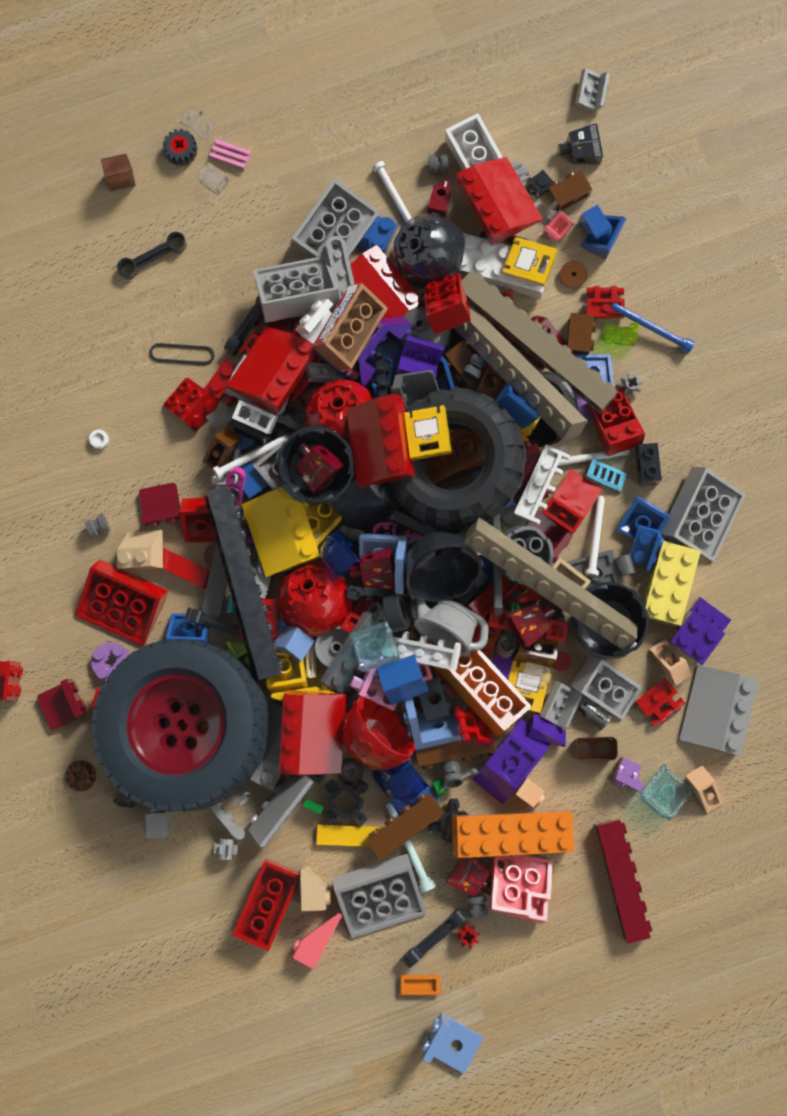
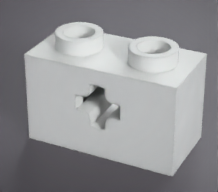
(255, 417)

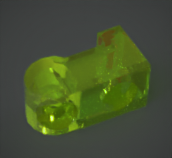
(620, 335)

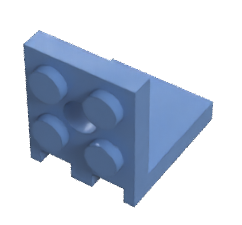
(373, 542)
(424, 732)
(440, 1039)

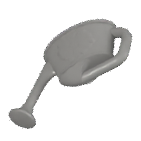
(452, 623)

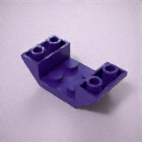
(398, 326)
(511, 763)

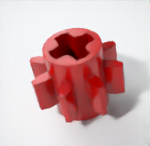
(463, 933)

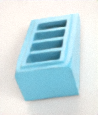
(596, 464)

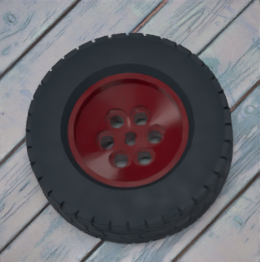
(137, 747)

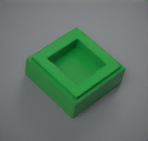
(314, 806)

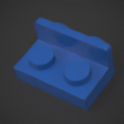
(645, 546)

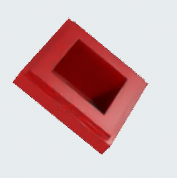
(528, 597)

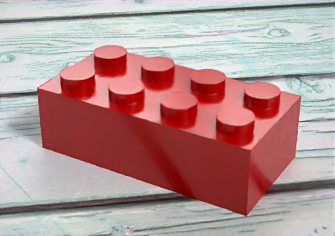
(267, 904)

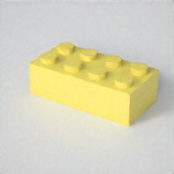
(671, 583)

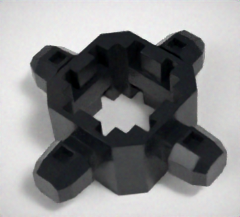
(360, 788)
(434, 828)

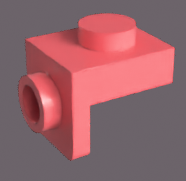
(558, 227)

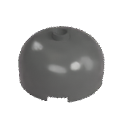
(422, 329)
(532, 540)

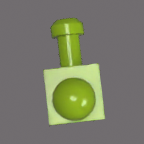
(238, 651)

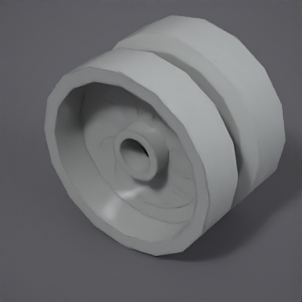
(325, 644)

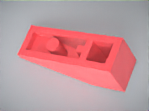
(313, 944)

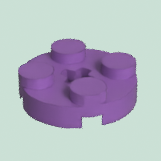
(101, 656)

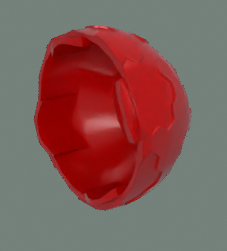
(320, 406)
(317, 608)
(376, 735)

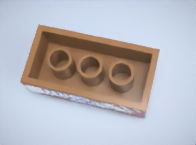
(350, 327)

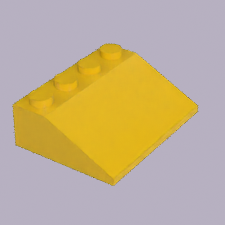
(280, 532)

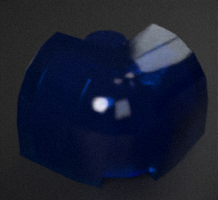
(337, 555)
(400, 782)

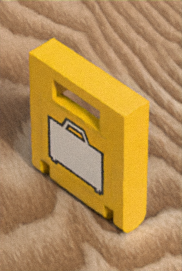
(525, 261)
(426, 428)
(527, 691)

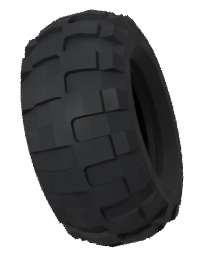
(500, 474)

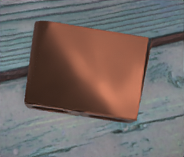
(118, 172)
(490, 391)
(612, 755)

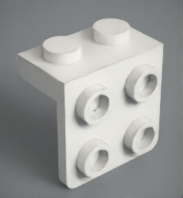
(315, 320)

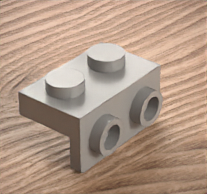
(592, 90)
(561, 705)

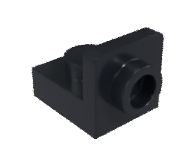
(538, 184)

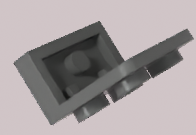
(414, 386)

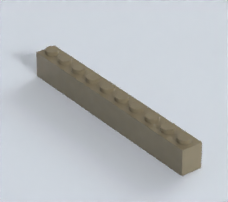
(537, 342)
(522, 376)
(551, 584)

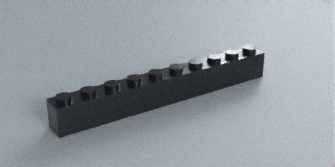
(242, 584)

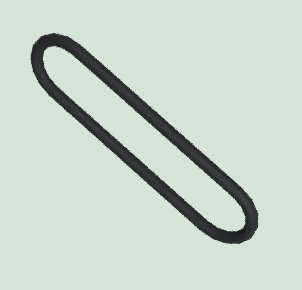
(182, 361)

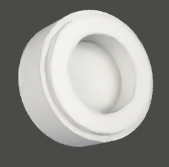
(98, 439)

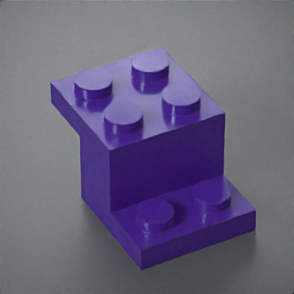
(419, 356)
(700, 631)

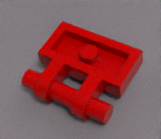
(602, 307)
(218, 383)
(655, 698)
(477, 728)

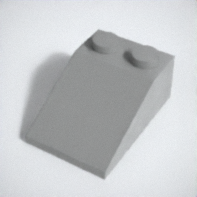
(606, 686)

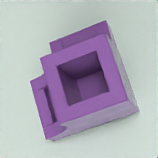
(627, 774)

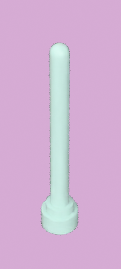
(425, 882)

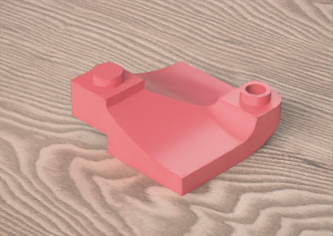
(521, 887)

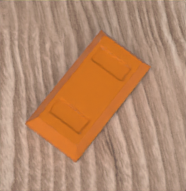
(419, 985)

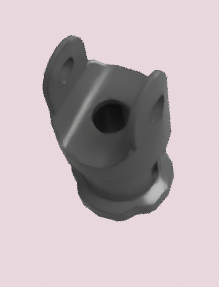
(592, 713)

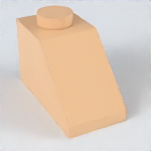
(671, 662)
(705, 789)
(530, 793)

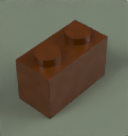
(569, 191)
(580, 333)
(222, 448)
(541, 652)

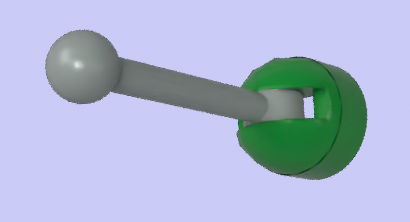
(439, 786)

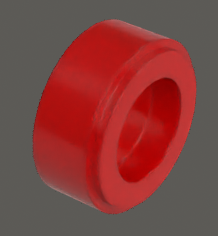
(563, 661)

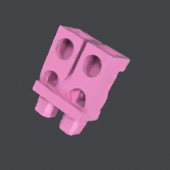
(371, 687)

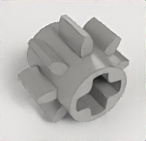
(521, 170)
(631, 378)
(225, 849)

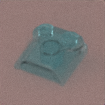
(374, 646)
(665, 793)

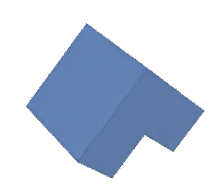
(294, 642)

